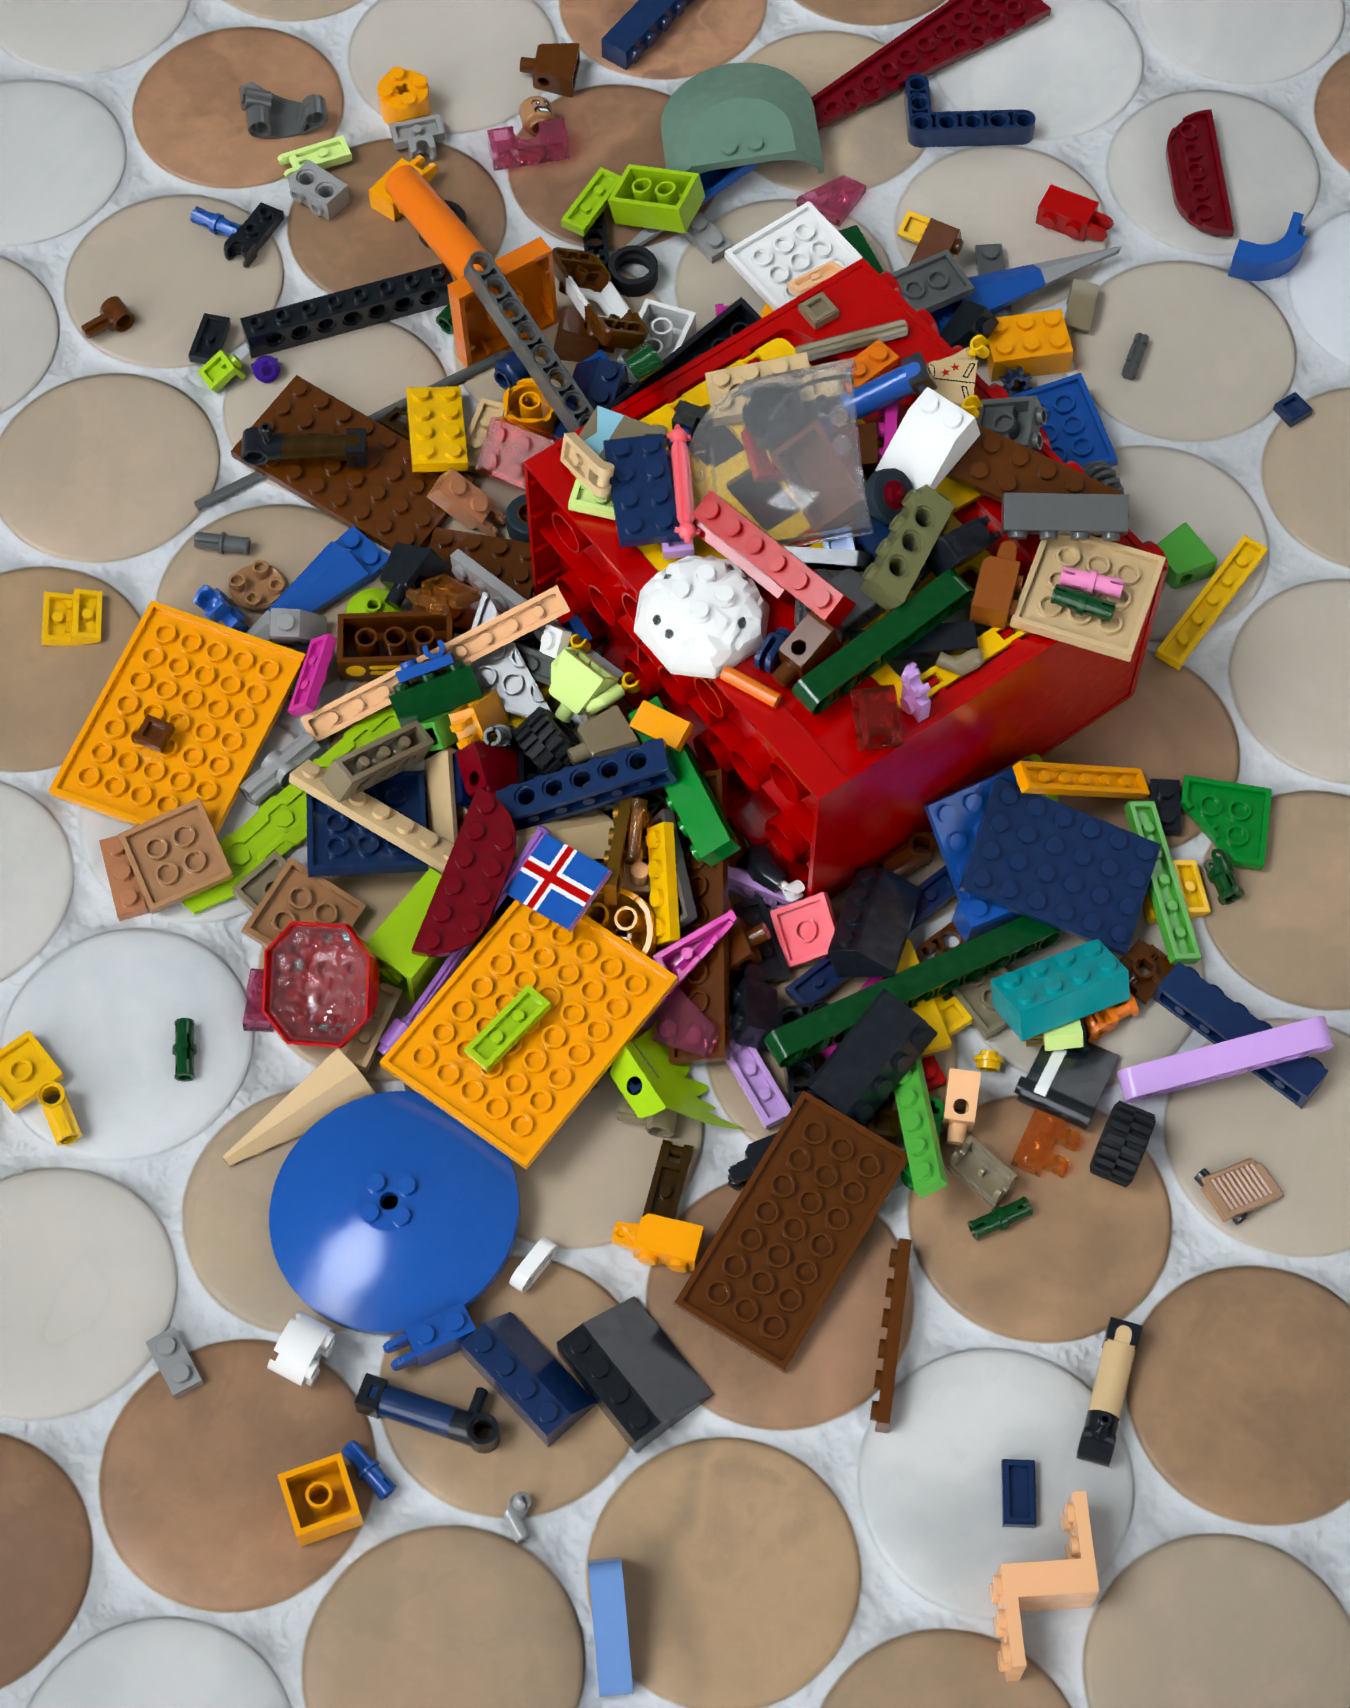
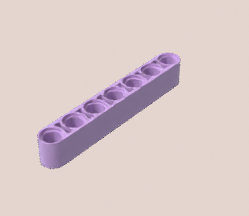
(1225, 1059)

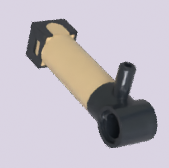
(1109, 1392)

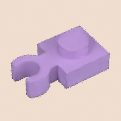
(914, 697)

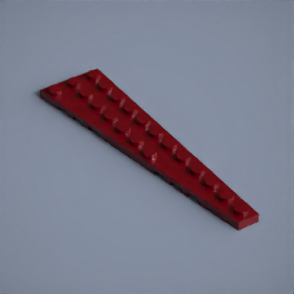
(925, 48)

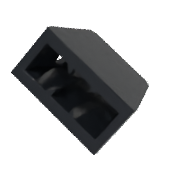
(406, 570)

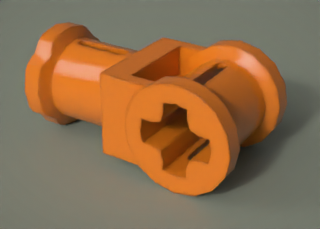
(1106, 1020)

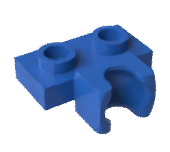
(216, 607)

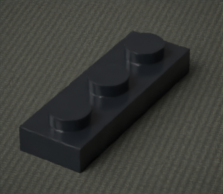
(773, 961)

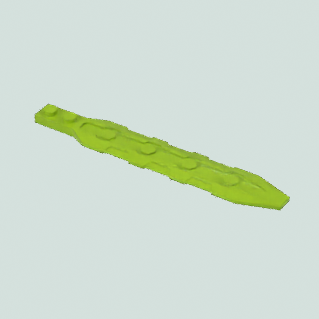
(283, 817)

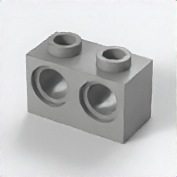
(319, 190)

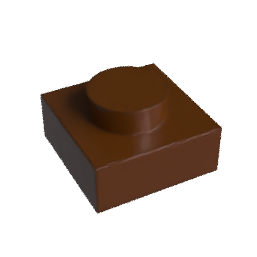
(154, 733)

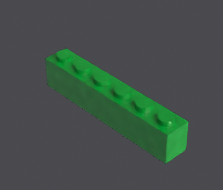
(696, 804)

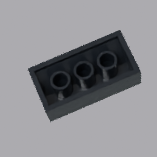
(873, 924)
(872, 1058)

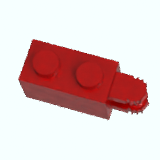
(1072, 215)

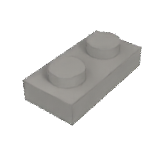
(707, 238)
(174, 1363)

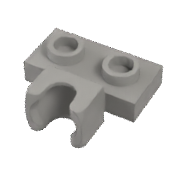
(418, 135)

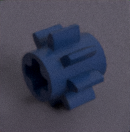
(1022, 381)

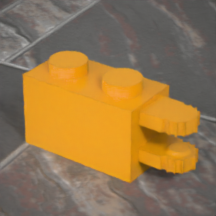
(381, 200)
(475, 717)

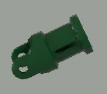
(1222, 877)

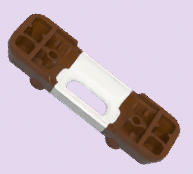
(585, 277)

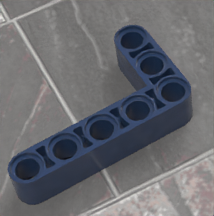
(961, 127)

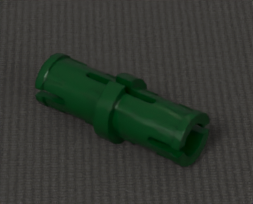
(1083, 603)
(184, 1049)
(1000, 1218)

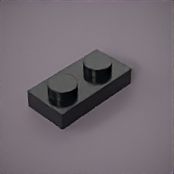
(209, 338)
(1168, 804)

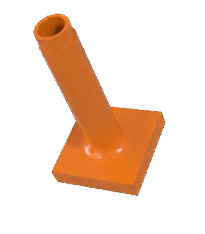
(525, 268)

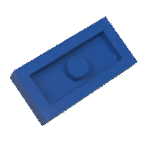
(412, 669)

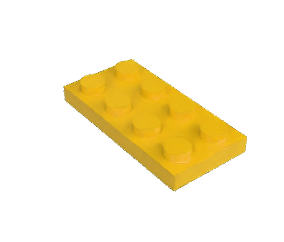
(436, 429)

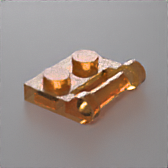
(639, 821)

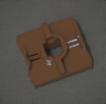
(1139, 955)

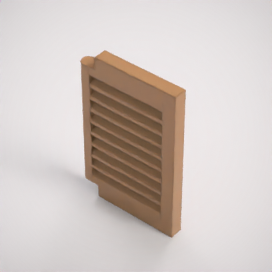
(1240, 1189)

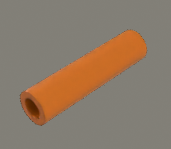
(751, 686)

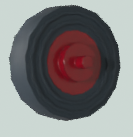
(885, 493)

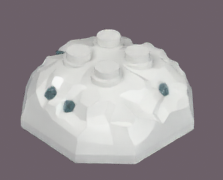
(701, 616)

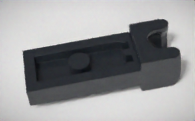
(253, 233)

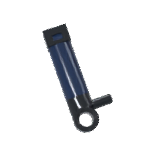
(380, 1398)

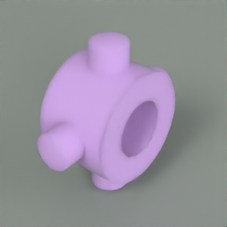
(909, 669)

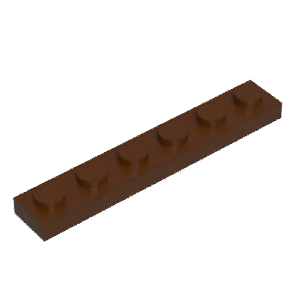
(889, 1347)

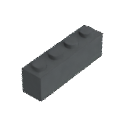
(1064, 515)

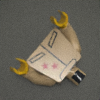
(957, 375)

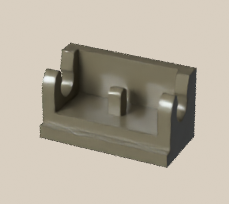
(982, 1172)

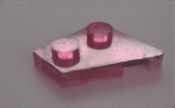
(835, 198)
(685, 1026)

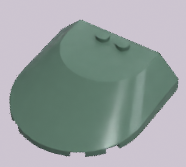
(739, 119)

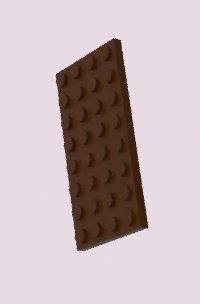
(379, 500)
(792, 1231)

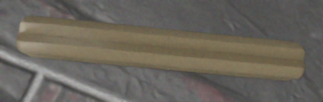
(853, 340)

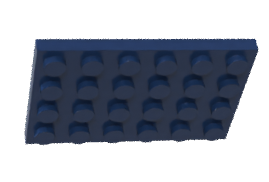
(1060, 866)

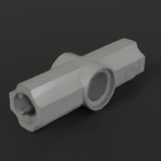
(277, 768)

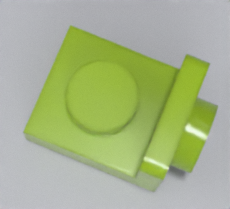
(221, 370)

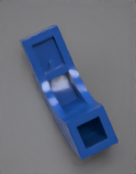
(1272, 260)

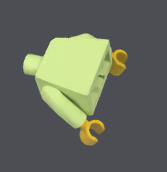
(583, 683)

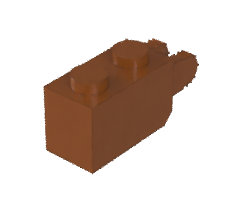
(996, 587)

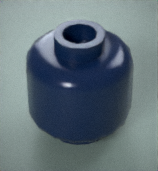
(509, 371)

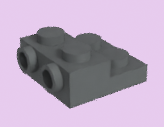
(1014, 418)

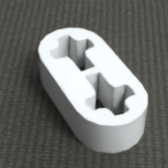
(533, 1264)

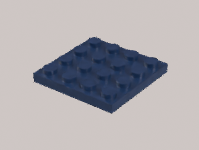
(346, 848)

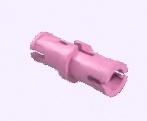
(1091, 582)

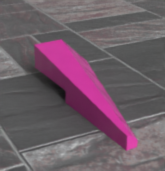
(689, 951)

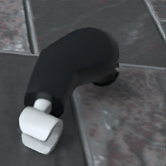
(762, 869)

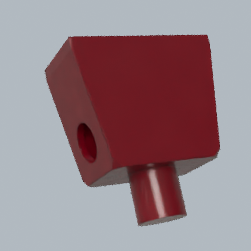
(487, 767)

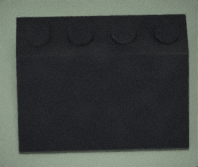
(633, 1372)

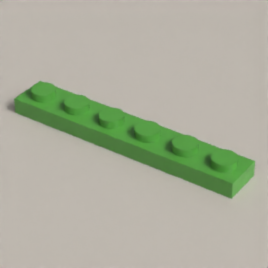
(1165, 887)
(920, 1132)

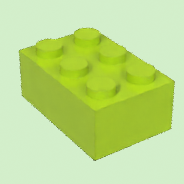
(656, 198)

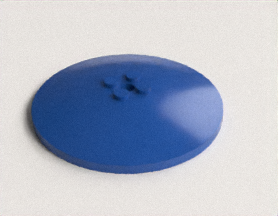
(400, 1264)

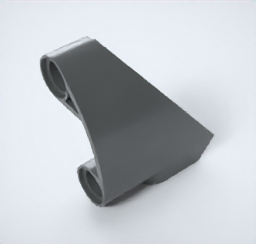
(278, 117)

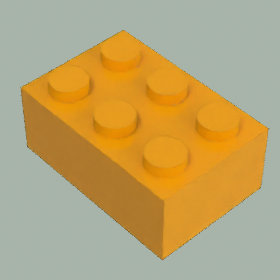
(1030, 340)

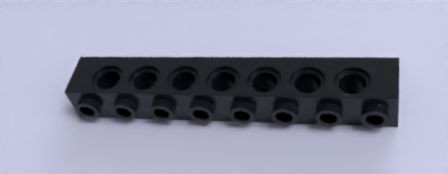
(346, 310)

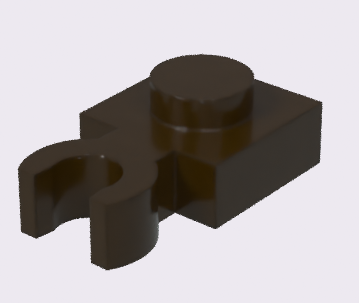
(885, 1121)

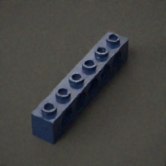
(600, 790)

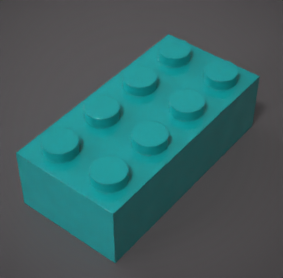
(1060, 989)

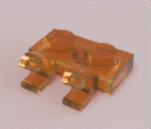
(1038, 1142)

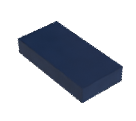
(1018, 1493)

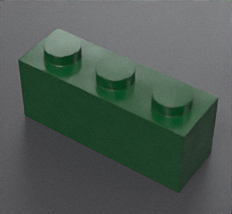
(435, 693)

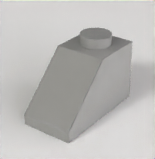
(295, 626)

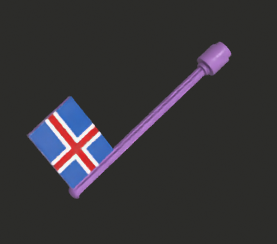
(544, 878)

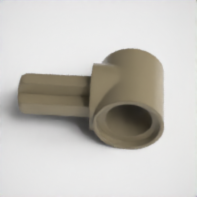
(657, 1125)

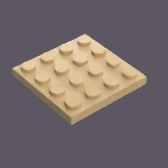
(1112, 638)

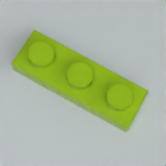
(590, 202)
(507, 1028)

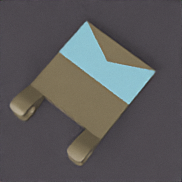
(612, 425)

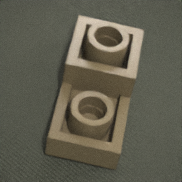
(1081, 305)

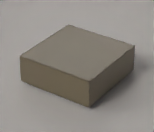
(818, 310)

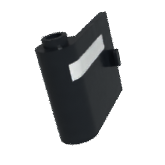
(1068, 1082)

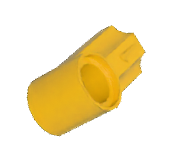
(59, 1114)

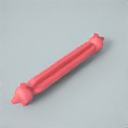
(682, 483)

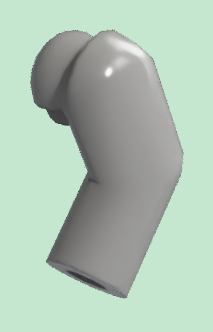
(515, 1515)

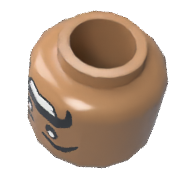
(533, 111)

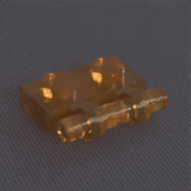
(442, 592)

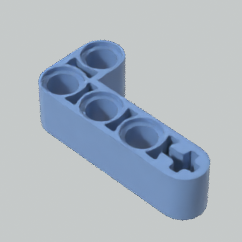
(610, 1626)

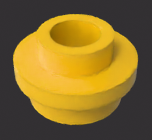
(988, 1061)

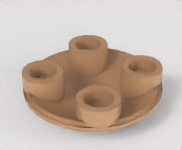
(256, 585)

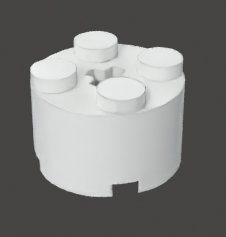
(301, 1349)

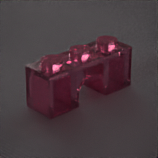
(510, 151)

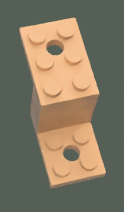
(1044, 1586)

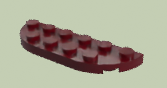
(1198, 175)
(470, 879)

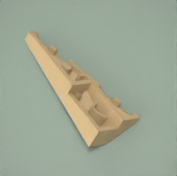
(584, 833)
(321, 1092)

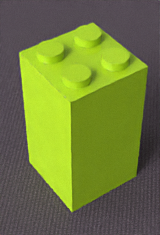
(396, 937)

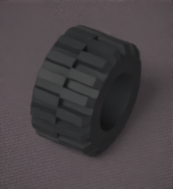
(546, 740)
(1122, 1143)

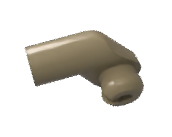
(961, 664)

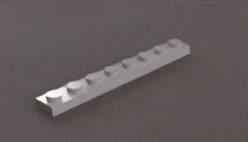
(506, 598)

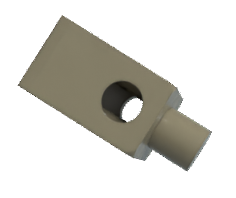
(603, 736)

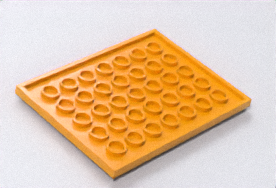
(217, 692)
(598, 1001)

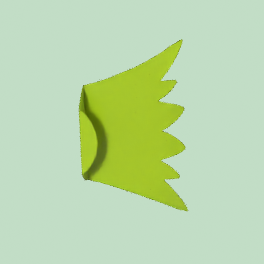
(667, 1091)

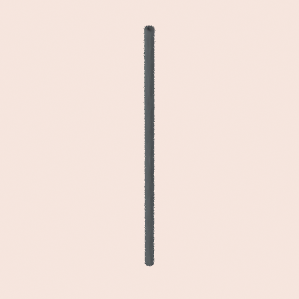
(256, 477)

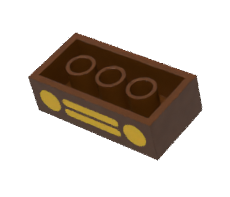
(382, 640)

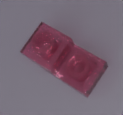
(253, 1016)

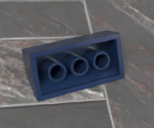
(600, 383)
(527, 1377)

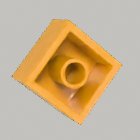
(320, 1499)

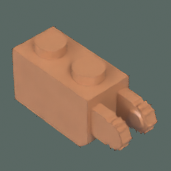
(466, 502)

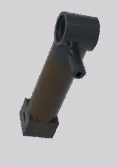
(263, 445)

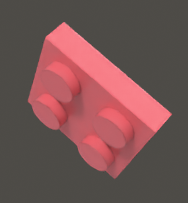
(805, 929)

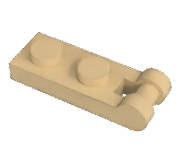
(586, 465)

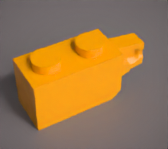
(661, 1241)

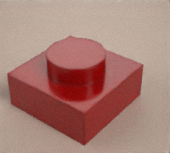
(933, 1073)

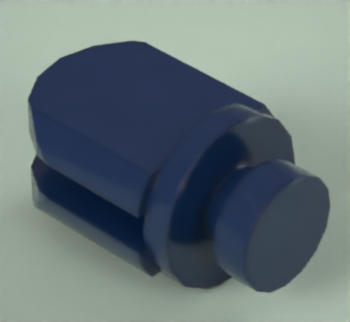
(767, 655)

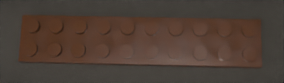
(709, 980)

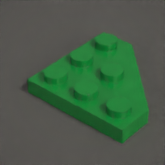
(1230, 816)

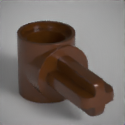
(113, 315)

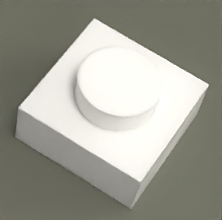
(554, 640)

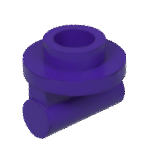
(266, 368)

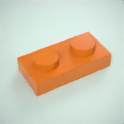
(874, 362)

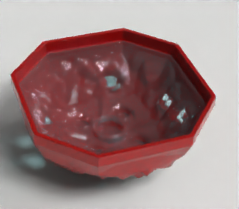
(319, 984)

